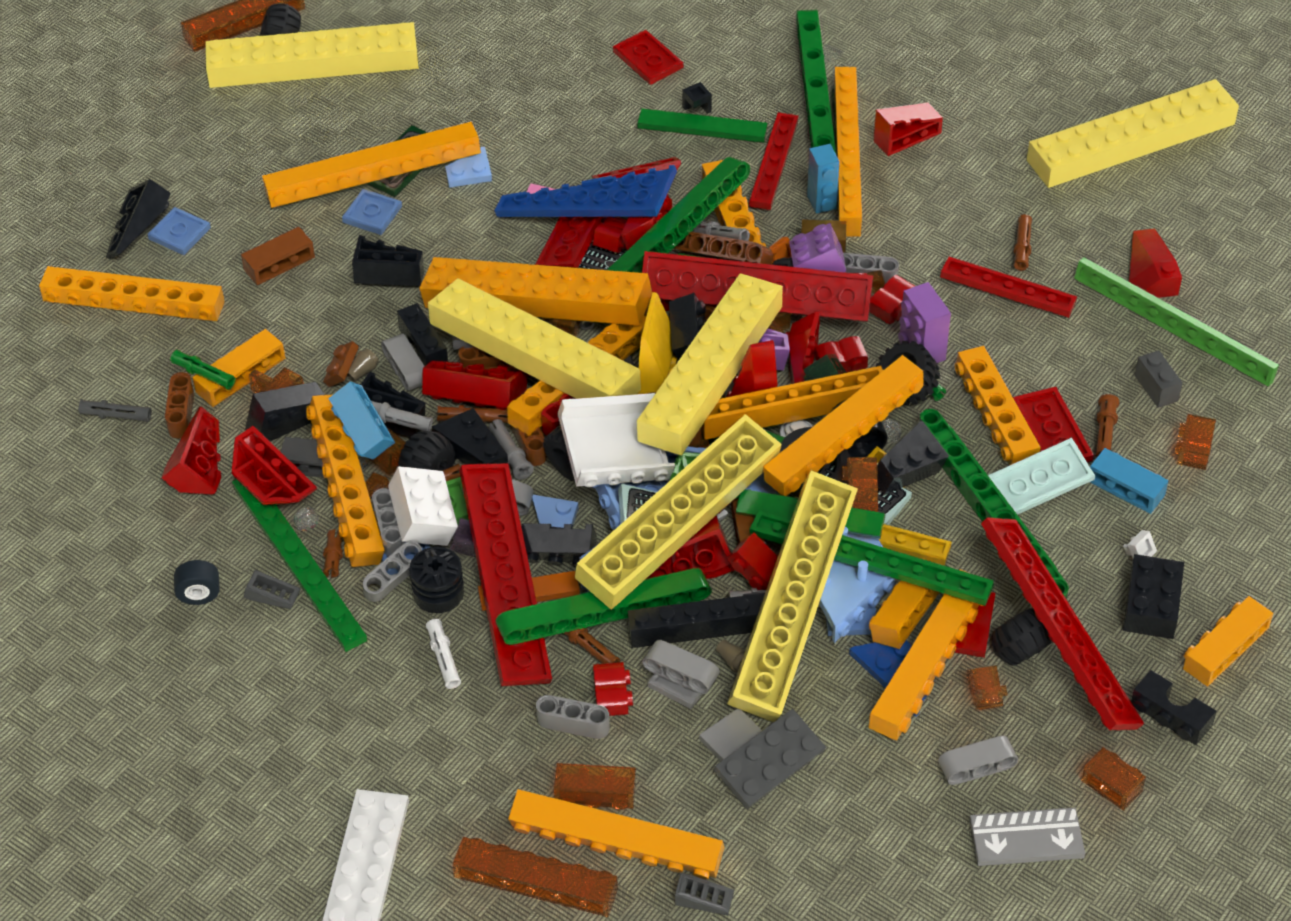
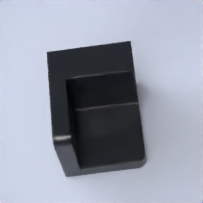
(697, 96)

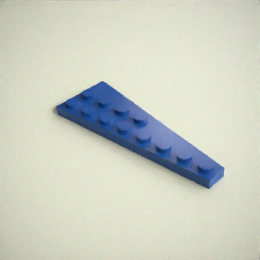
(598, 197)

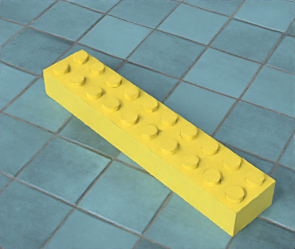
(311, 54)
(1132, 133)
(531, 343)
(709, 364)
(676, 512)
(792, 597)

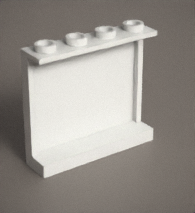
(604, 441)

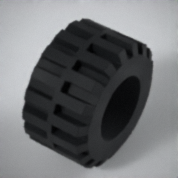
(922, 359)
(557, 453)

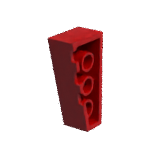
(473, 383)

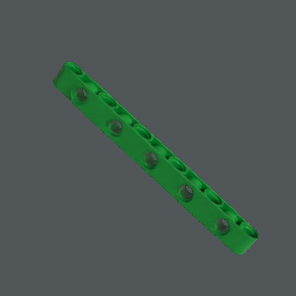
(814, 79)
(978, 487)

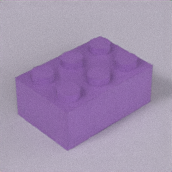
(818, 250)
(925, 320)

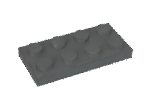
(769, 758)

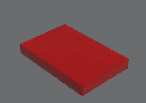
(648, 57)
(977, 633)

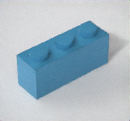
(823, 178)
(361, 420)
(1128, 480)

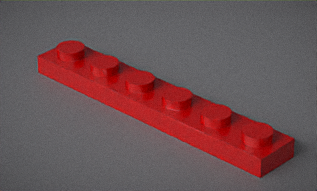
(774, 161)
(1008, 286)

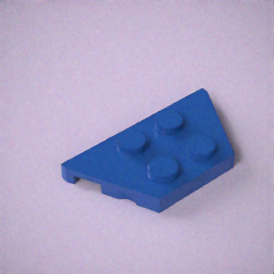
(881, 660)

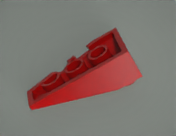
(1153, 265)
(802, 343)
(757, 370)
(195, 458)

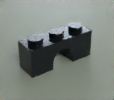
(418, 329)
(1188, 721)

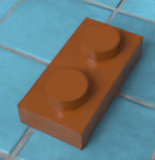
(340, 363)

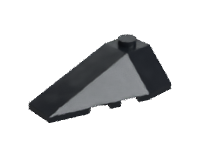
(139, 210)

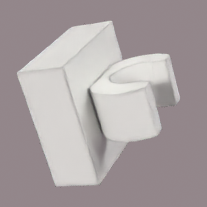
(1141, 544)

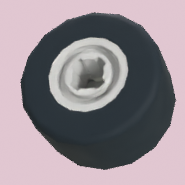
(196, 582)

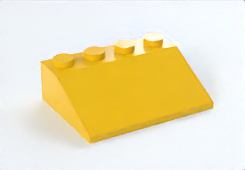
(656, 351)

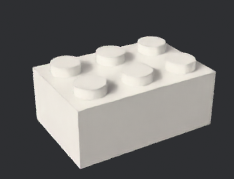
(422, 506)

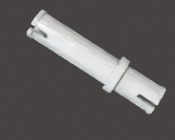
(440, 644)

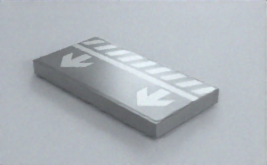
(1026, 836)

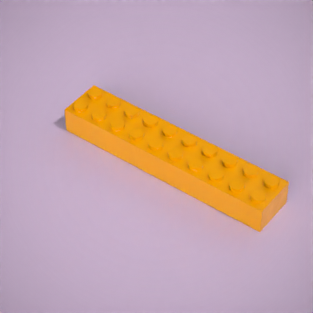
(548, 290)

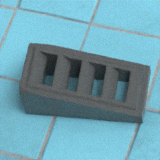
(262, 596)
(698, 884)

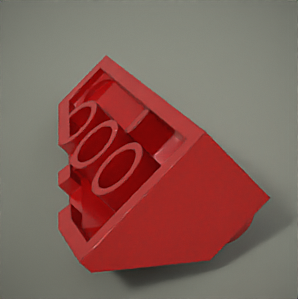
(703, 551)

